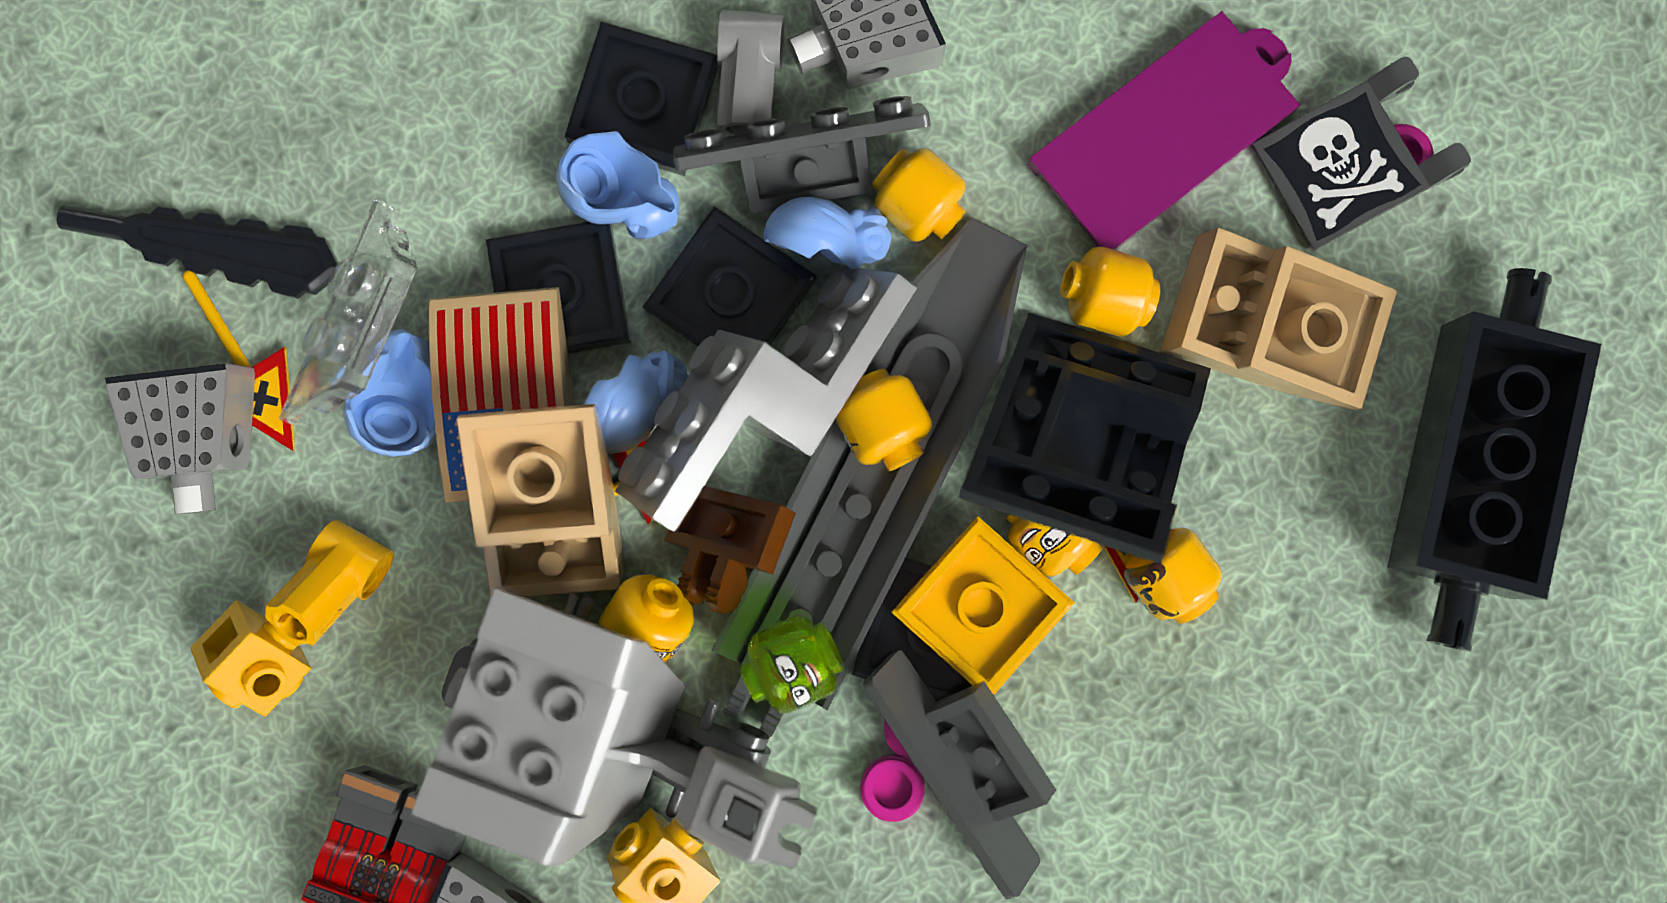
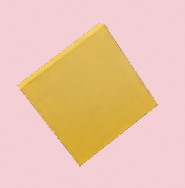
(982, 606)

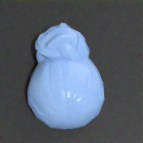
(615, 184)
(821, 226)
(633, 397)
(397, 406)

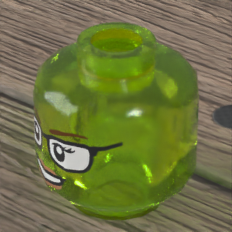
(792, 664)

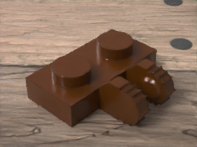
(737, 534)

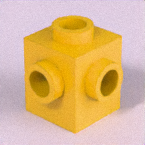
(248, 661)
(660, 863)

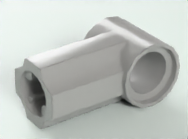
(749, 57)

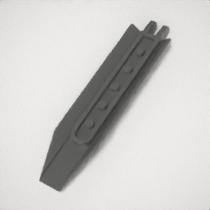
(861, 518)

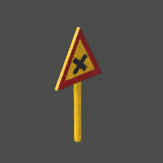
(271, 374)

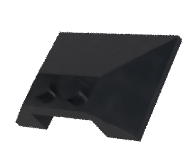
(1088, 437)

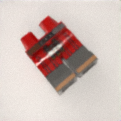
(378, 847)

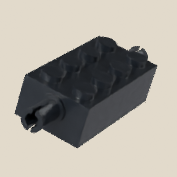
(1494, 458)

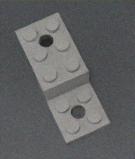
(755, 385)

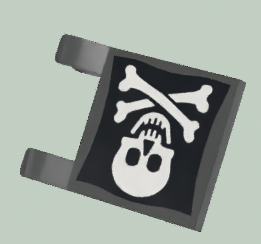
(1349, 161)

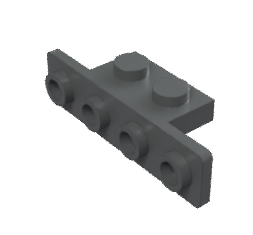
(803, 159)
(970, 763)

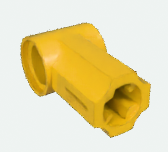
(335, 572)

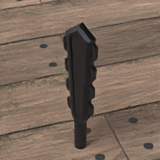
(247, 252)

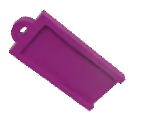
(1168, 129)

